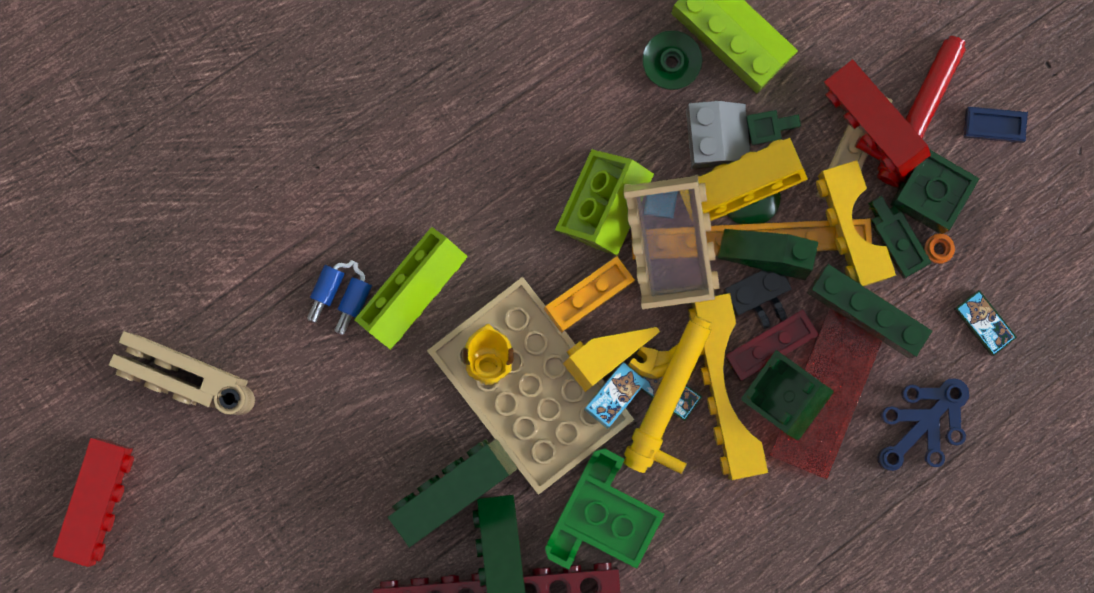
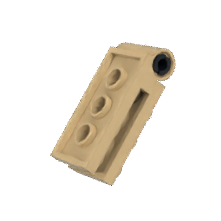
(215, 389)

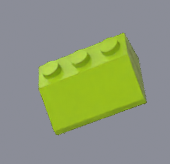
(597, 204)

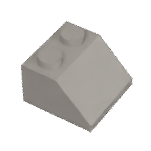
(716, 133)

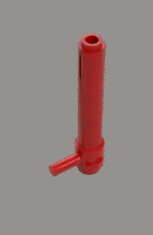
(925, 101)

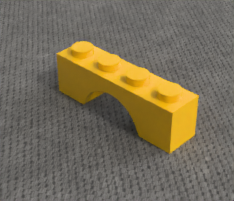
(841, 189)

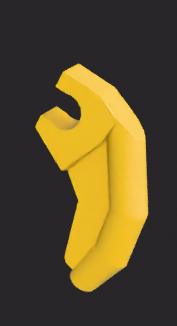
(654, 362)

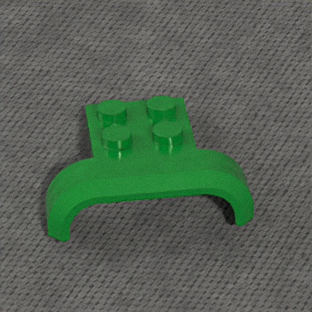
(603, 517)

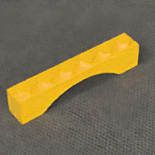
(741, 450)

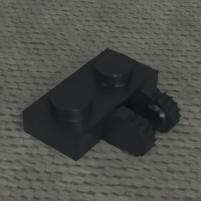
(757, 290)

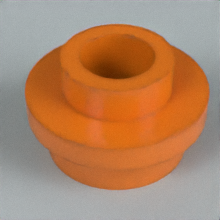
(947, 244)

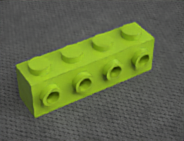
(411, 288)

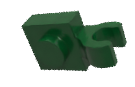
(767, 127)

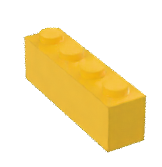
(751, 178)

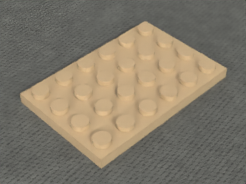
(538, 404)

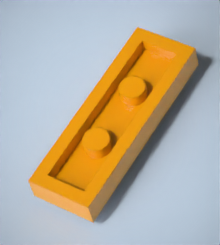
(589, 294)

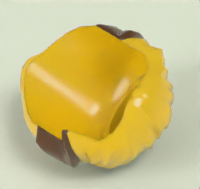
(488, 355)

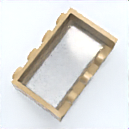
(671, 242)

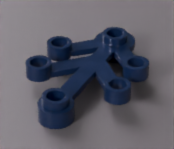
(928, 421)

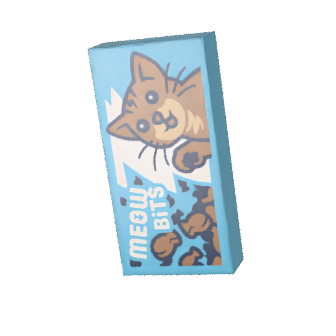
(615, 395)

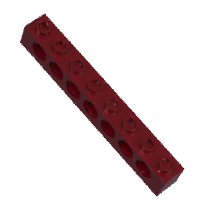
(604, 574)

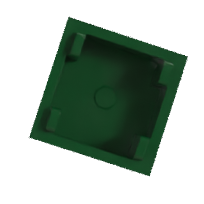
(935, 192)
(787, 395)

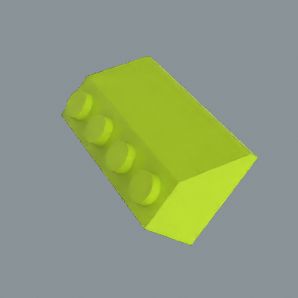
(737, 38)

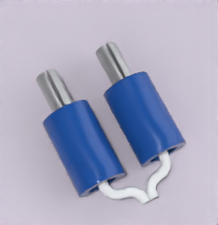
(327, 287)

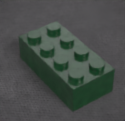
(448, 495)

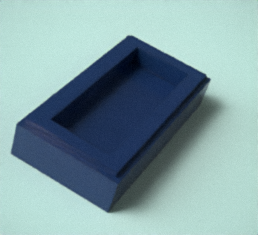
(995, 124)

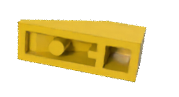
(601, 355)

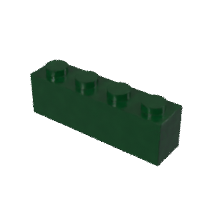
(869, 311)
(499, 545)

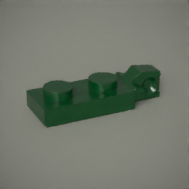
(898, 237)

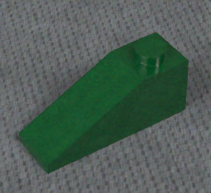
(769, 252)

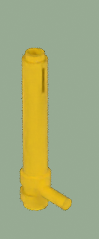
(648, 436)

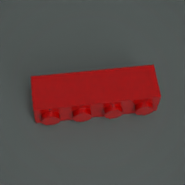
(877, 119)
(93, 502)

